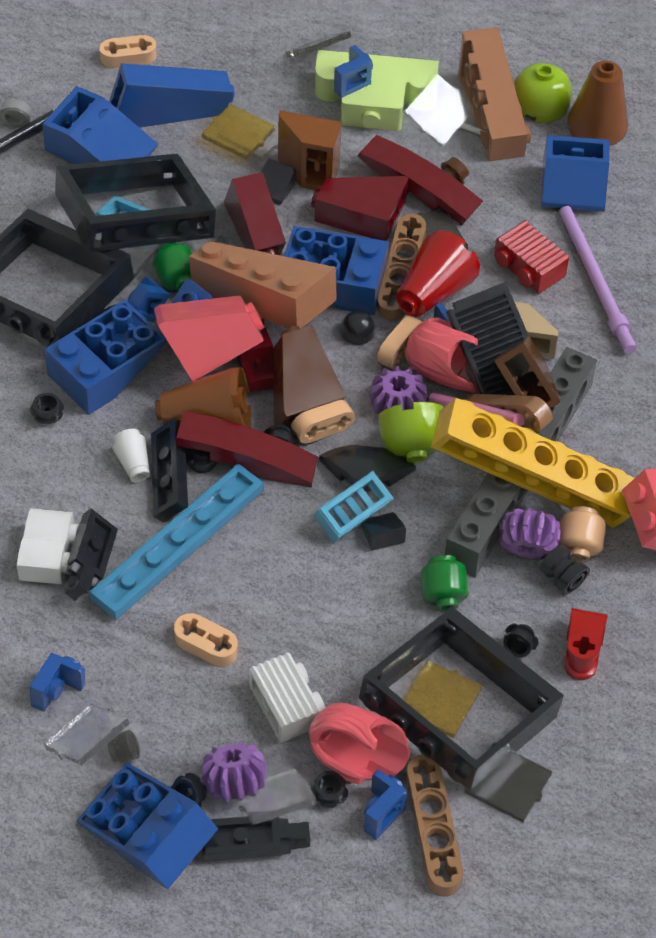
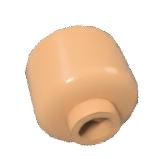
(582, 532)

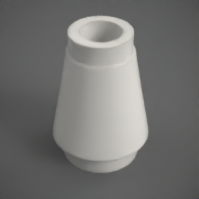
(132, 454)

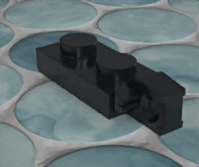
(89, 554)
(242, 840)

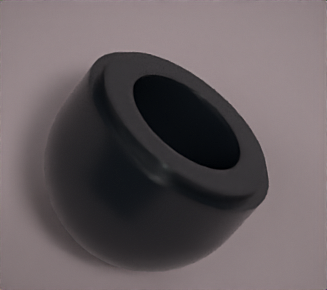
(358, 327)

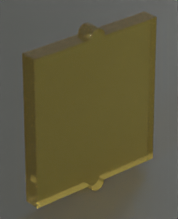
(238, 131)
(443, 697)

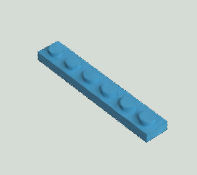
(176, 541)

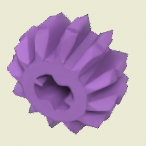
(396, 389)
(529, 533)
(234, 771)

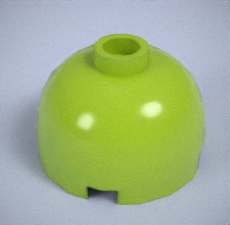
(543, 92)
(410, 431)

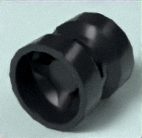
(564, 568)

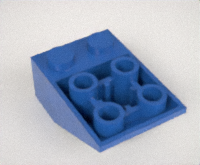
(93, 130)
(357, 261)
(103, 355)
(148, 824)

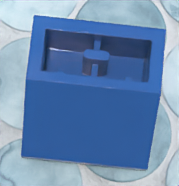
(575, 173)

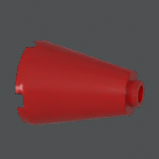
(437, 273)

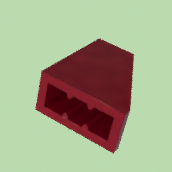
(361, 204)
(254, 214)

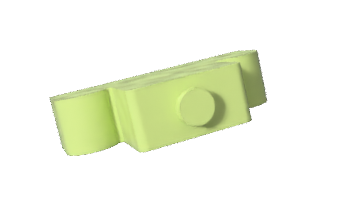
(381, 104)

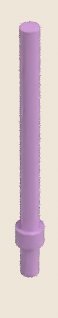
(617, 322)

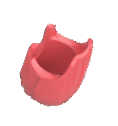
(436, 354)
(358, 742)

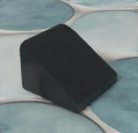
(279, 179)
(384, 530)

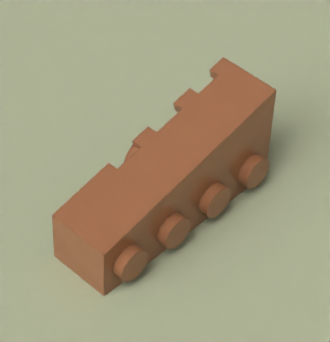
(491, 92)
(278, 286)

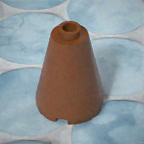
(600, 105)
(216, 395)

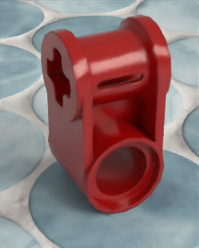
(584, 643)

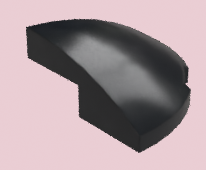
(357, 461)

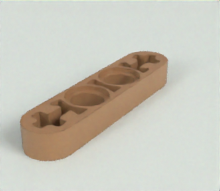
(399, 265)
(534, 409)
(434, 824)

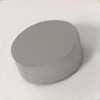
(15, 113)

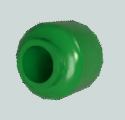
(172, 265)
(444, 582)

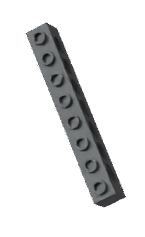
(483, 517)

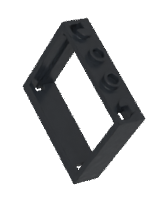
(137, 227)
(58, 238)
(488, 658)

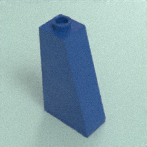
(170, 94)

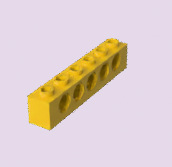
(531, 460)

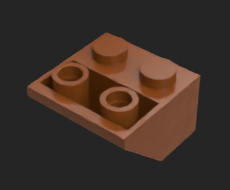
(310, 147)

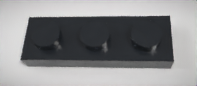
(168, 472)

